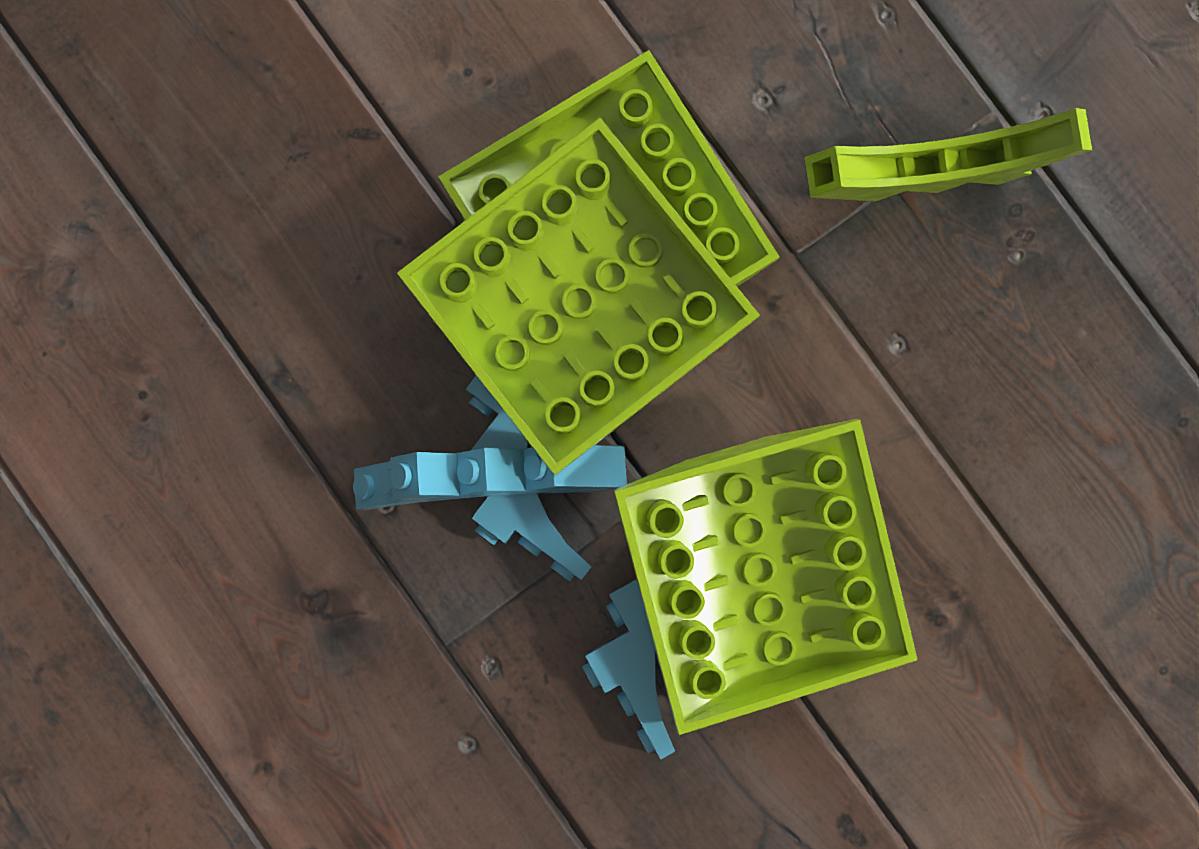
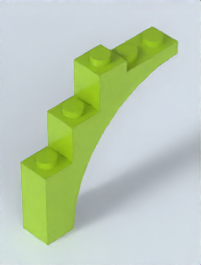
(944, 164)

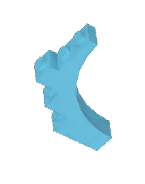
(483, 473)
(505, 514)
(631, 664)

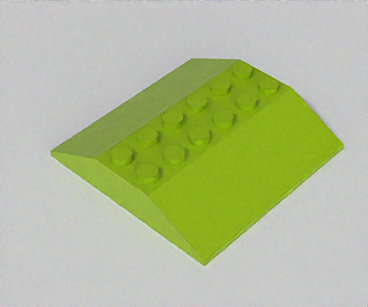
(658, 135)
(578, 296)
(765, 572)

